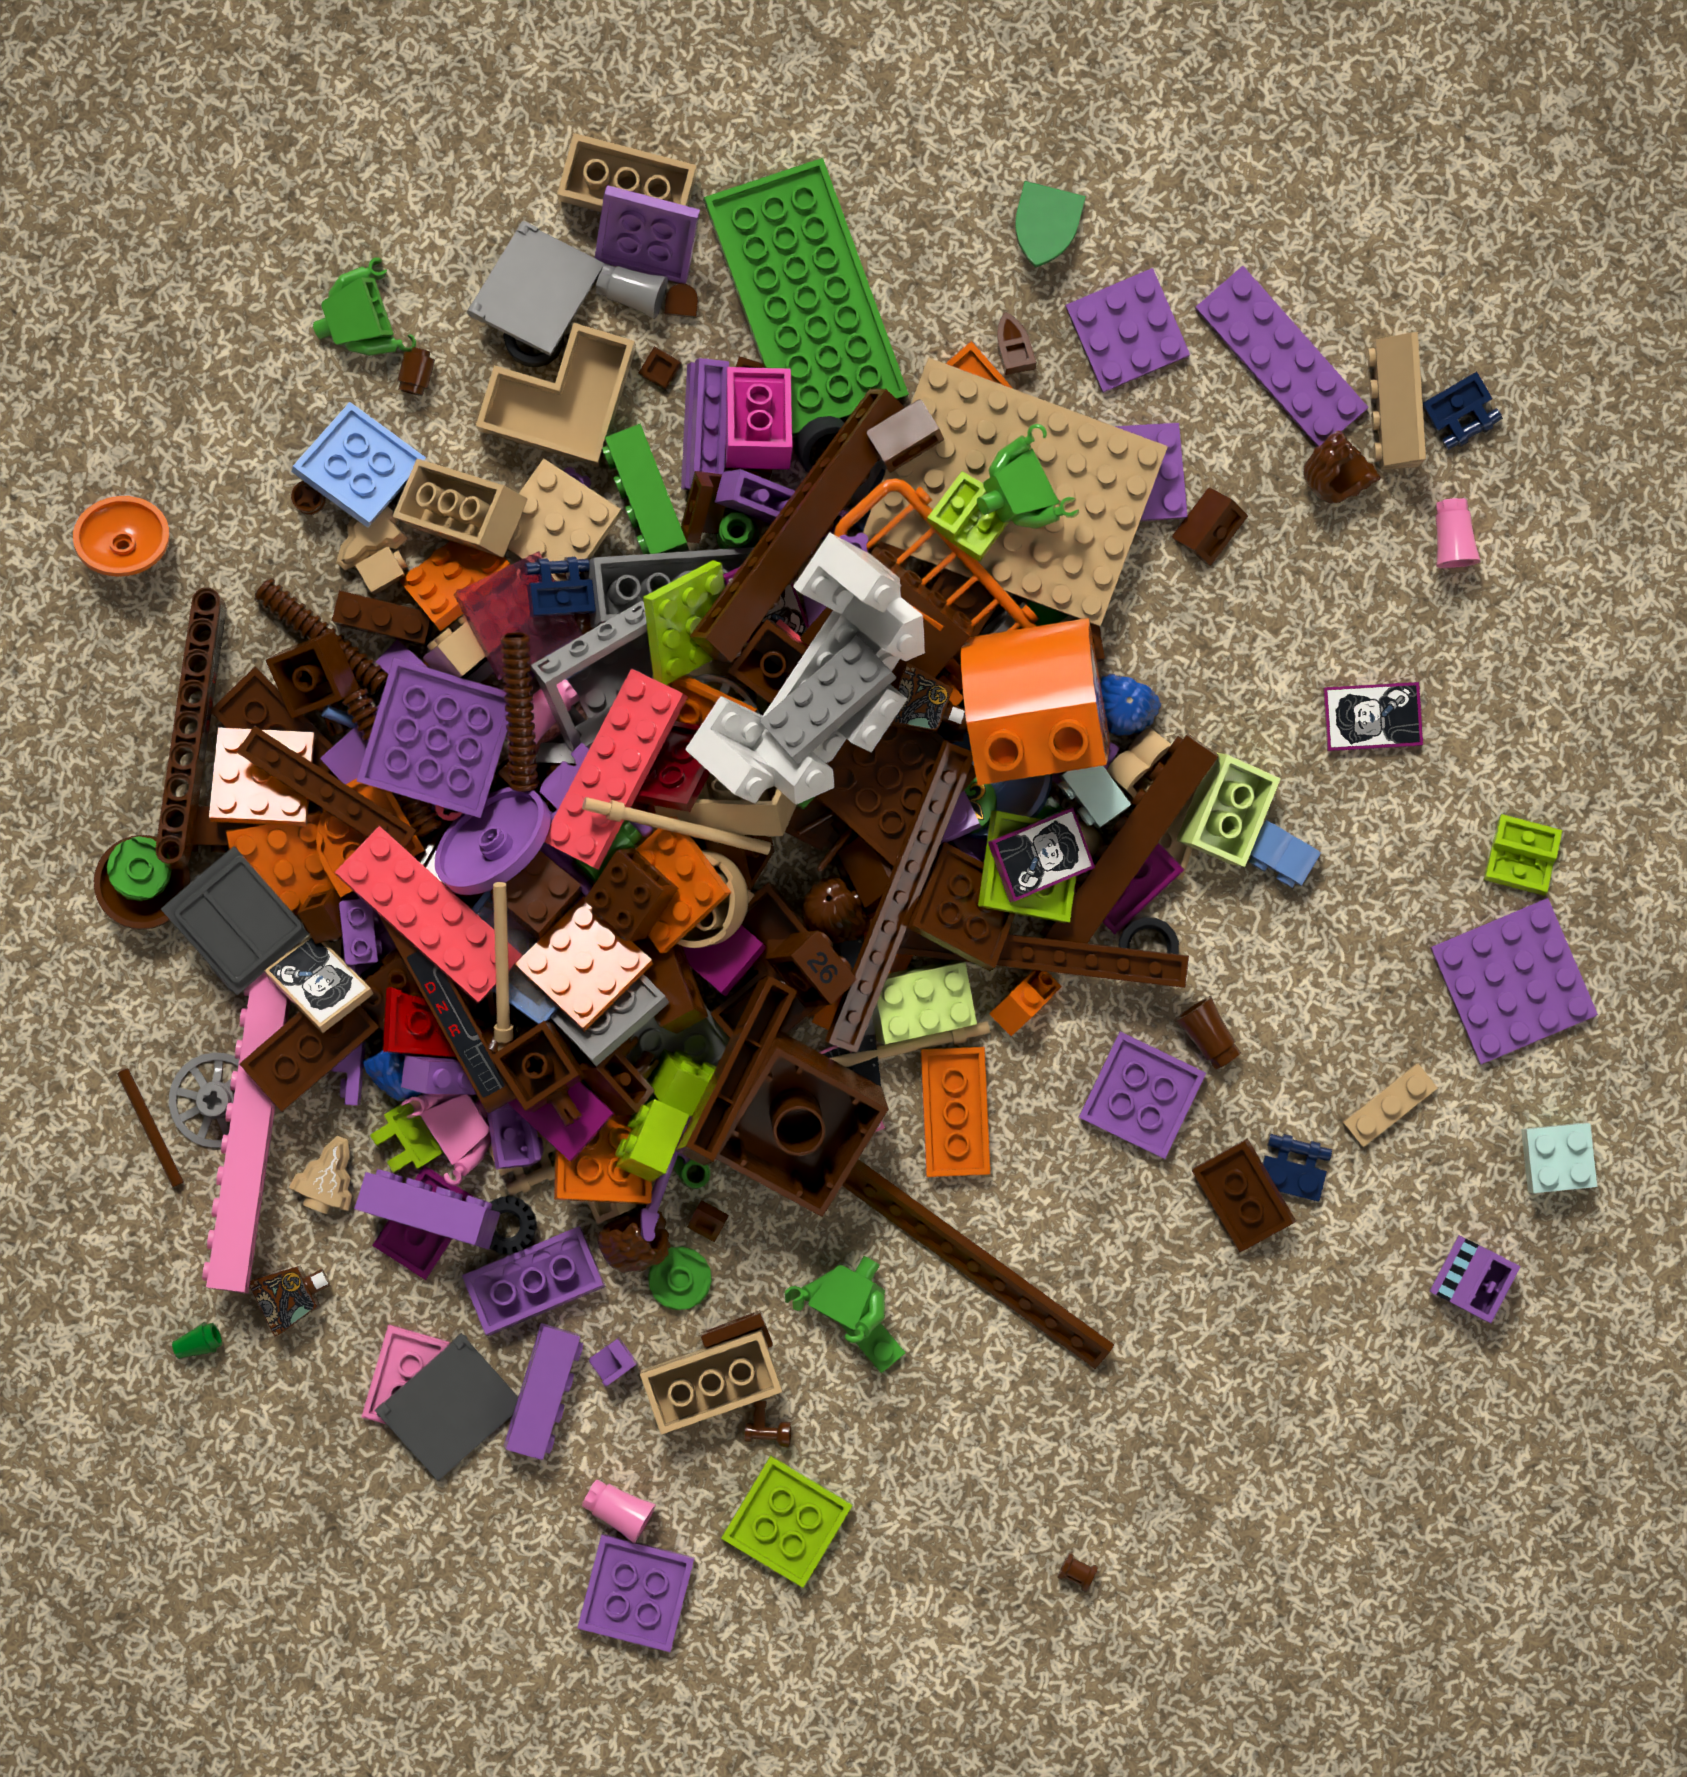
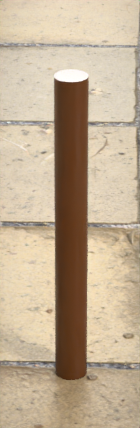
(150, 1127)

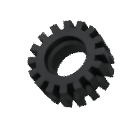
(527, 1225)

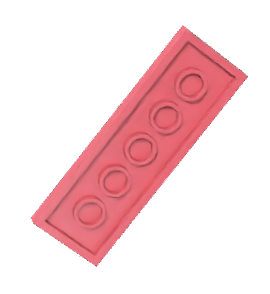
(615, 766)
(425, 913)

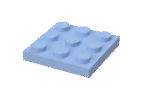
(357, 464)

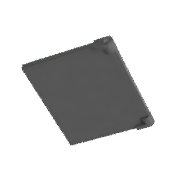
(449, 1407)

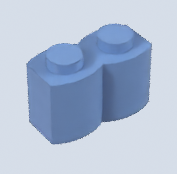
(1283, 854)

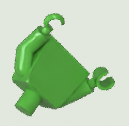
(357, 314)
(1021, 488)
(845, 1298)

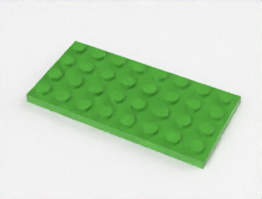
(805, 290)

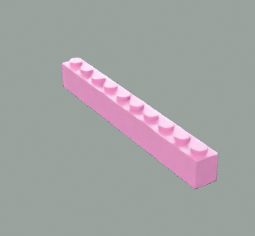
(245, 1148)

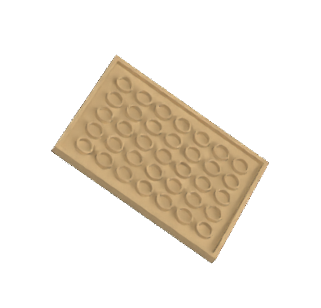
(1103, 467)

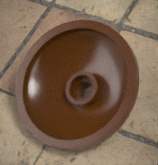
(133, 913)

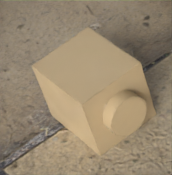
(382, 569)

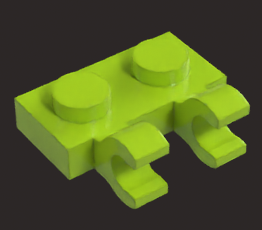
(413, 1134)

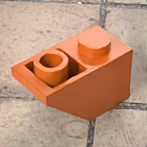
(1025, 1001)

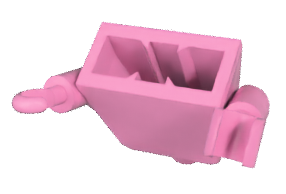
(458, 1128)

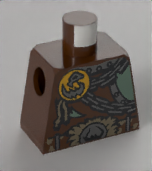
(925, 703)
(288, 1296)

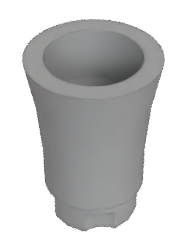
(633, 289)

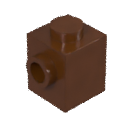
(322, 916)

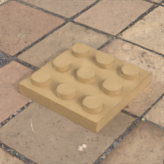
(561, 518)

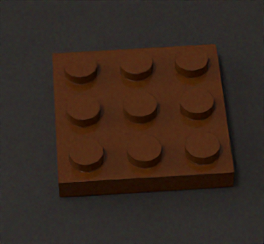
(950, 910)

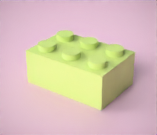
(1228, 810)
(924, 1002)

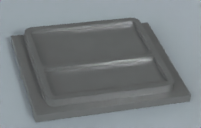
(235, 920)

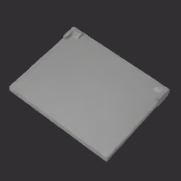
(535, 288)

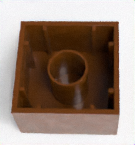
(803, 1124)

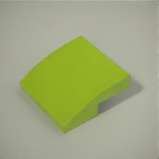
(962, 521)
(1523, 855)

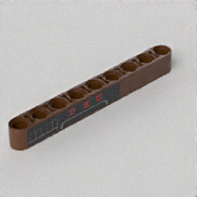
(196, 742)
(457, 1025)

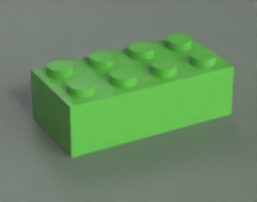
(646, 491)

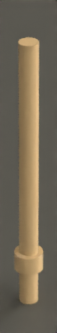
(617, 811)
(503, 1029)
(956, 1036)

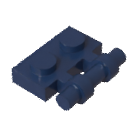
(1457, 402)
(559, 597)
(1292, 1177)

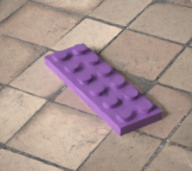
(1281, 357)

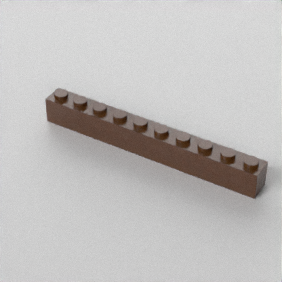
(795, 532)

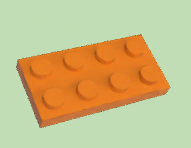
(955, 1111)

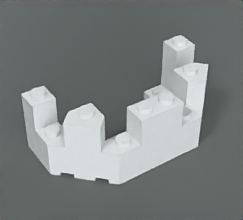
(864, 604)

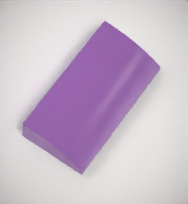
(533, 1281)

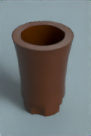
(1209, 1032)

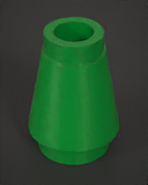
(198, 1341)

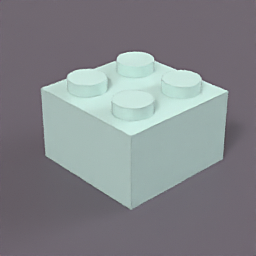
(1095, 793)
(1559, 1157)

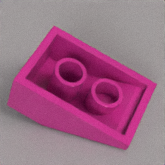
(758, 418)

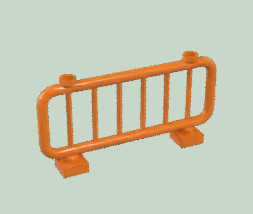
(919, 501)

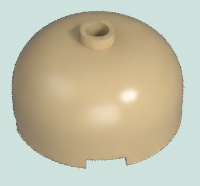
(729, 914)

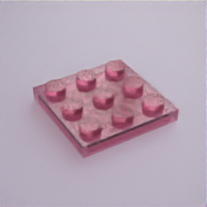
(502, 606)

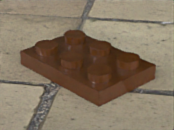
(1243, 1195)

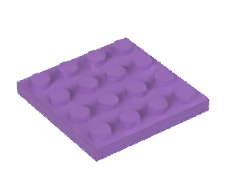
(435, 738)
(1513, 981)

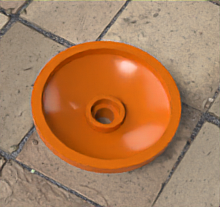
(119, 524)

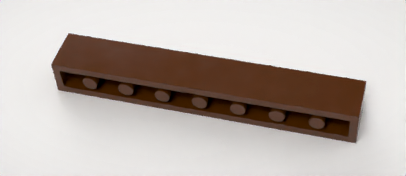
(1134, 839)

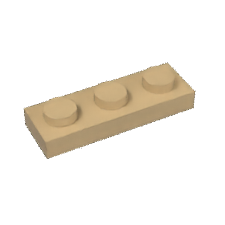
(1390, 1105)

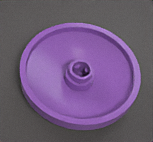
(492, 847)

